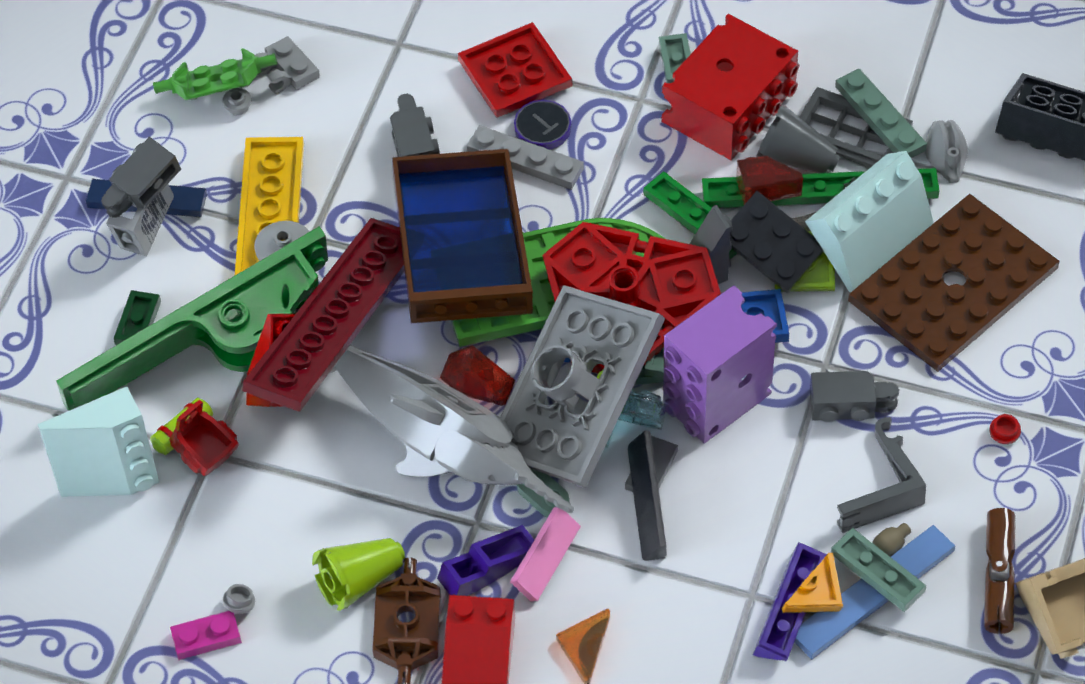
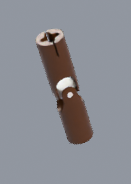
(1000, 551)

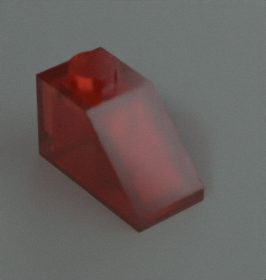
(768, 177)
(477, 376)

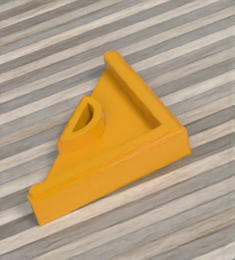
(819, 591)

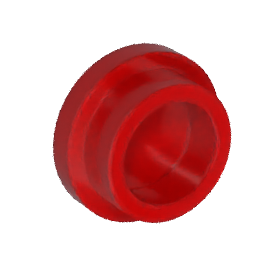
(1005, 429)

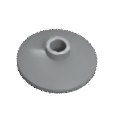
(269, 237)

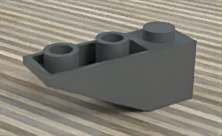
(715, 236)

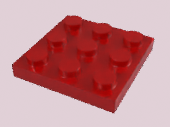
(515, 69)

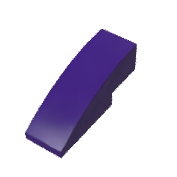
(485, 562)

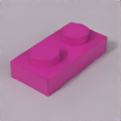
(205, 634)

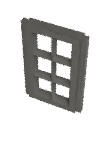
(845, 150)

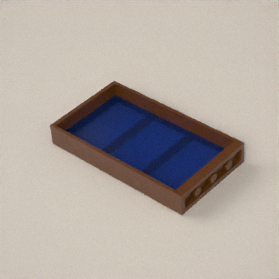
(461, 236)

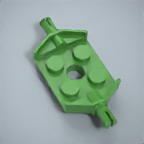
(217, 78)

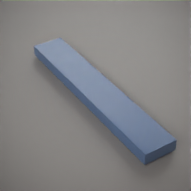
(863, 600)

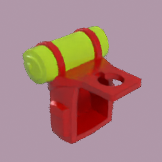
(197, 437)

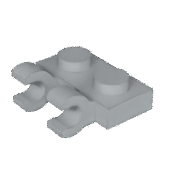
(292, 66)

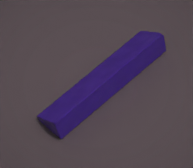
(782, 628)

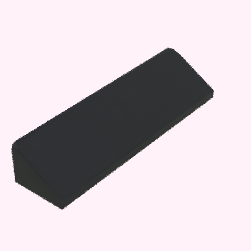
(647, 497)

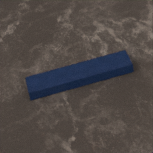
(186, 200)

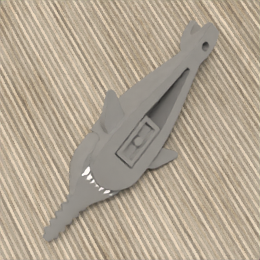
(439, 425)

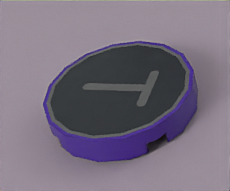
(543, 124)

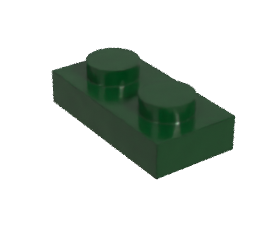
(137, 315)

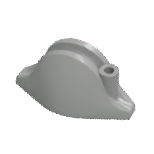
(947, 149)

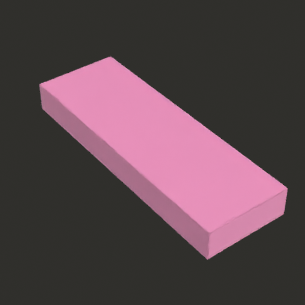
(545, 554)

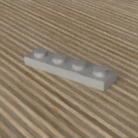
(529, 157)

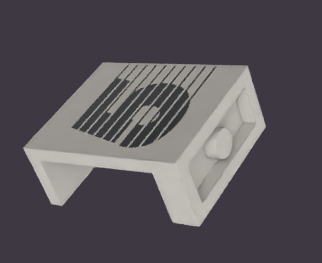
(140, 232)

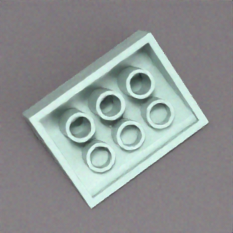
(873, 218)
(100, 448)

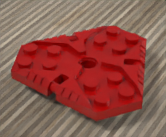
(603, 261)

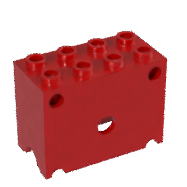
(730, 86)

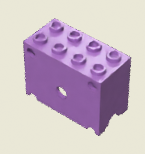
(710, 357)

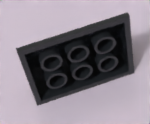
(1044, 116)

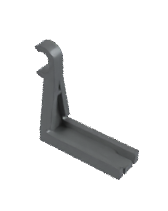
(890, 500)

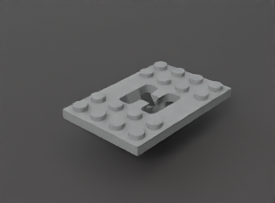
(589, 333)

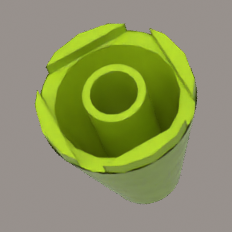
(355, 569)

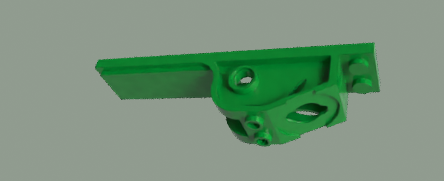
(222, 320)

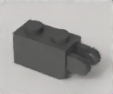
(412, 129)
(140, 178)
(850, 396)

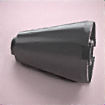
(798, 144)

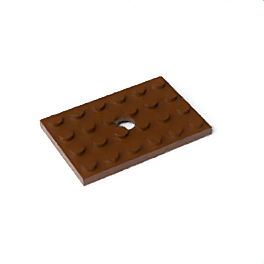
(940, 319)

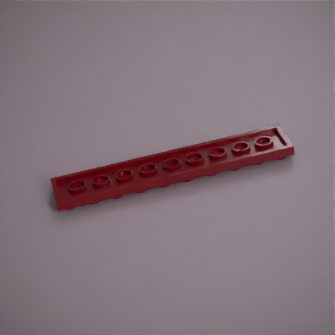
(329, 318)

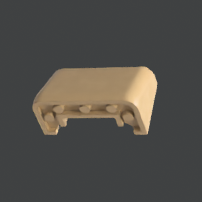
(1057, 606)

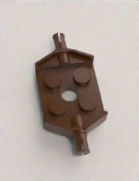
(409, 643)

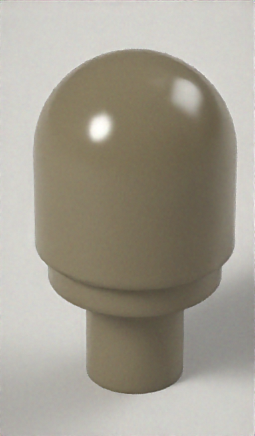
(892, 539)

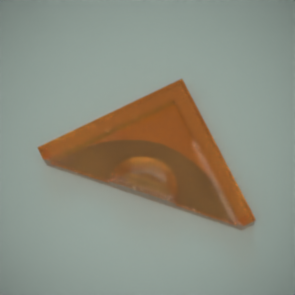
(583, 643)

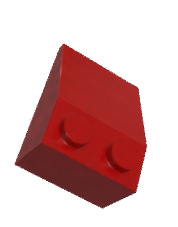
(478, 640)

